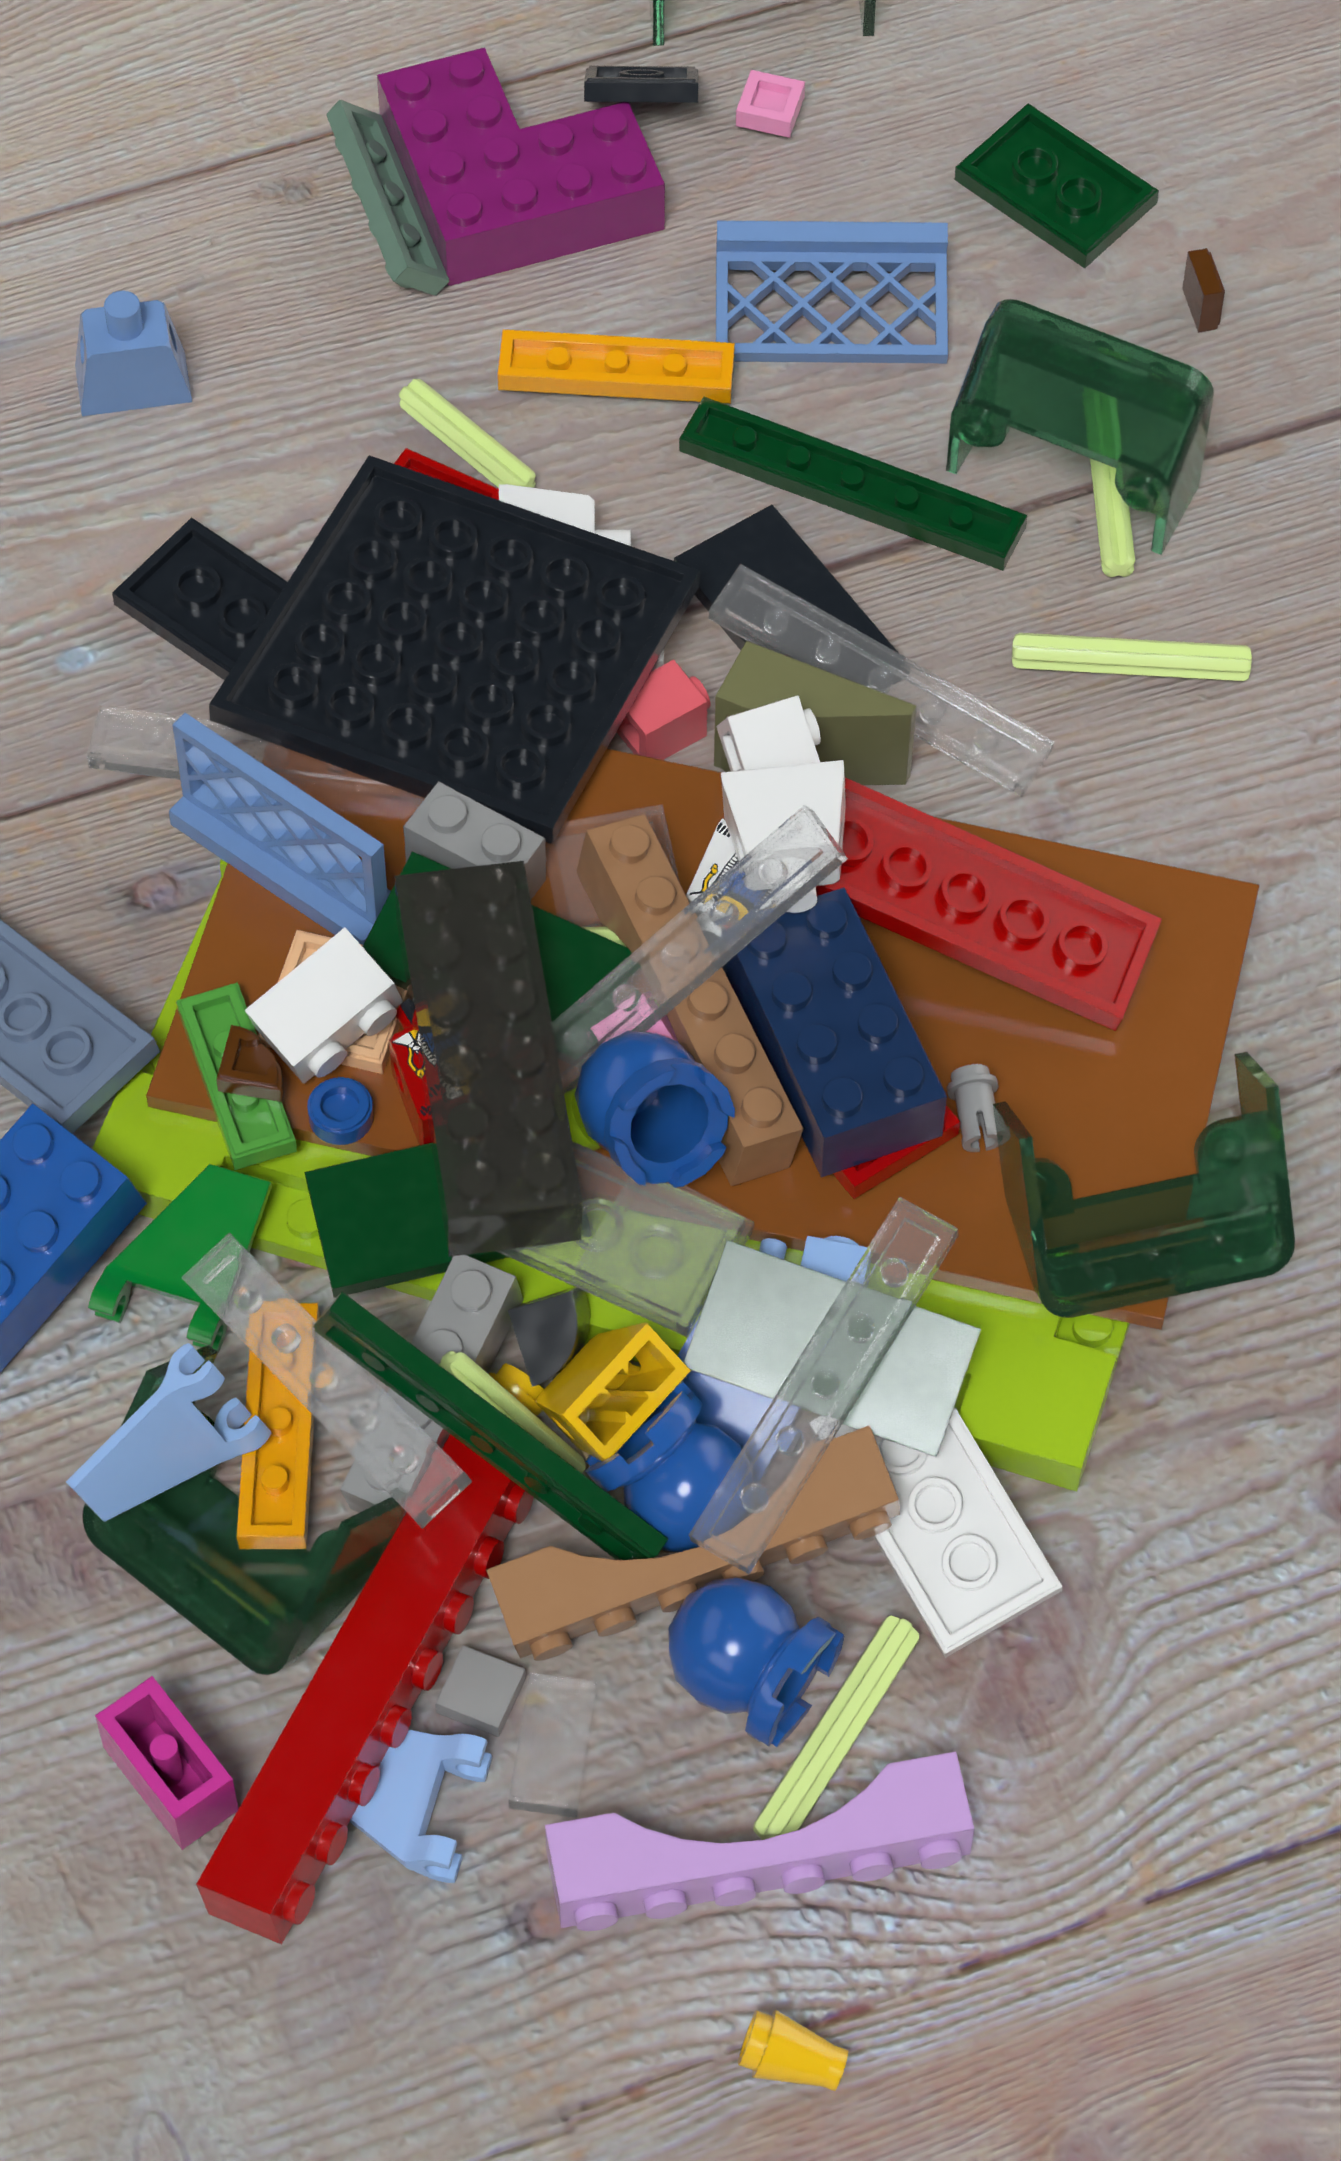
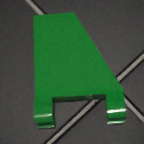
(177, 1239)

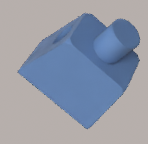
(129, 357)

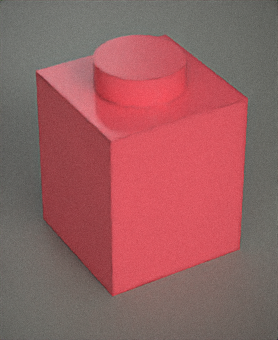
(666, 713)

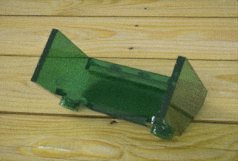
(1090, 398)
(1159, 1236)
(248, 1601)

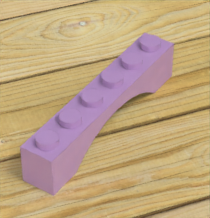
(619, 1869)

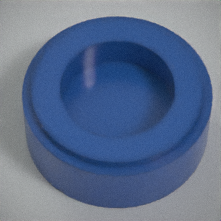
(340, 1111)

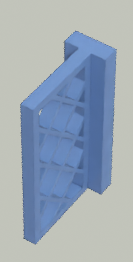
(841, 249)
(277, 833)

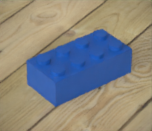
(55, 1221)

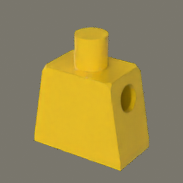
(605, 1397)

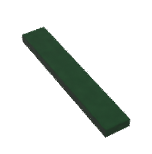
(853, 483)
(487, 1431)

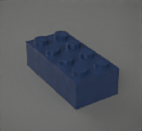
(837, 1036)

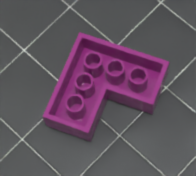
(508, 192)

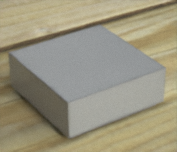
(480, 1691)

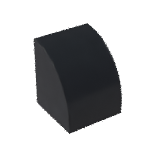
(551, 1331)

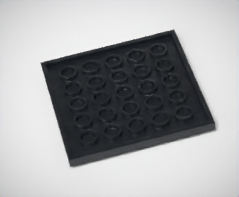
(456, 646)

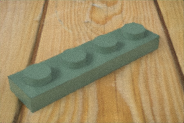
(387, 198)

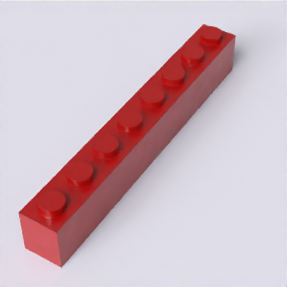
(359, 1705)

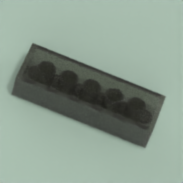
(487, 1059)

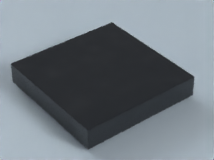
(641, 84)

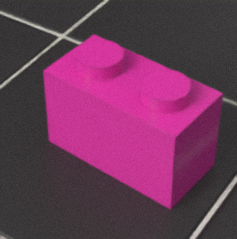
(167, 1762)

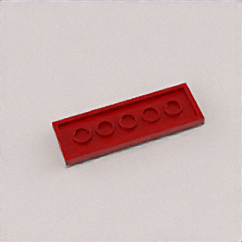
(991, 907)

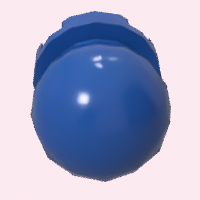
(653, 1108)
(669, 1467)
(744, 1652)

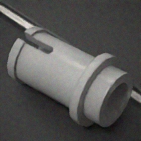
(974, 1096)

